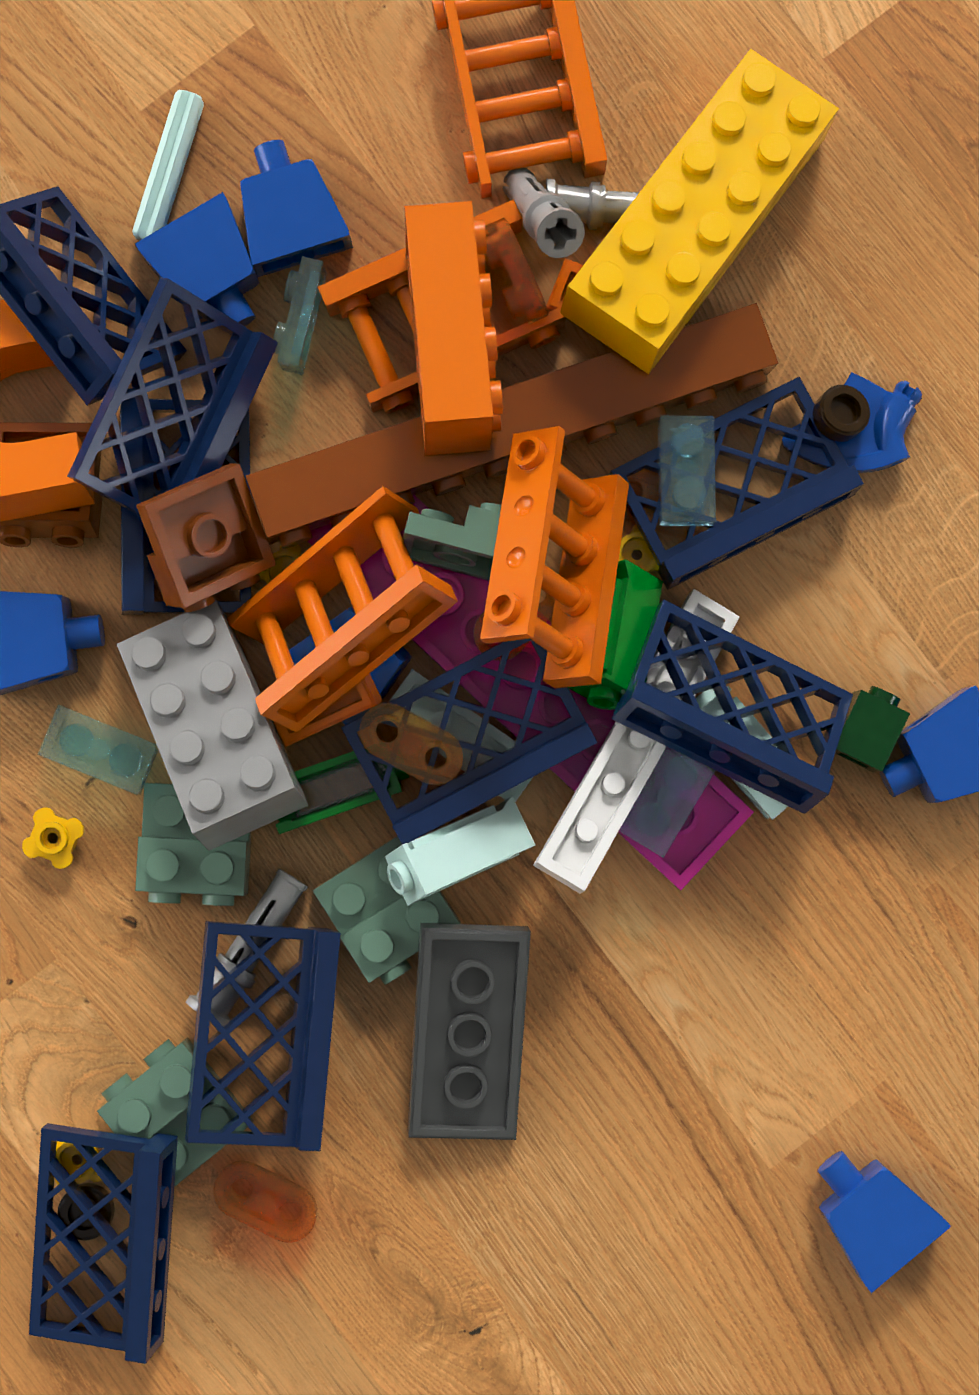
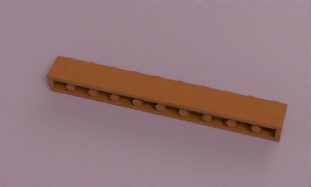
(580, 398)

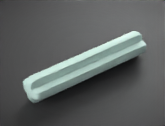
(168, 163)

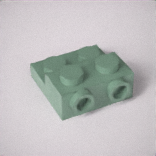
(458, 548)
(177, 862)
(376, 919)
(160, 1105)

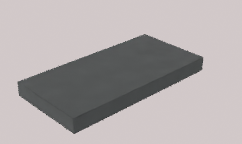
(468, 1031)

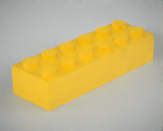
(698, 211)

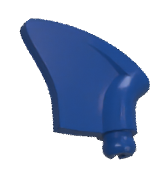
(882, 439)

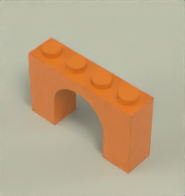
(34, 470)

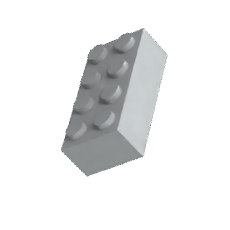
(208, 726)

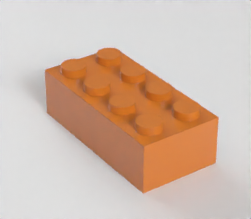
(452, 328)

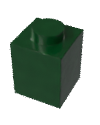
(871, 728)

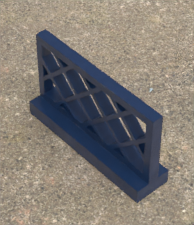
(52, 306)
(215, 418)
(770, 514)
(136, 571)
(730, 746)
(492, 776)
(309, 1038)
(147, 1249)

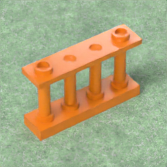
(571, 94)
(352, 295)
(587, 566)
(363, 641)

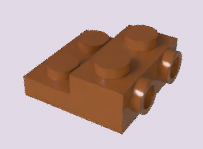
(64, 527)
(205, 538)

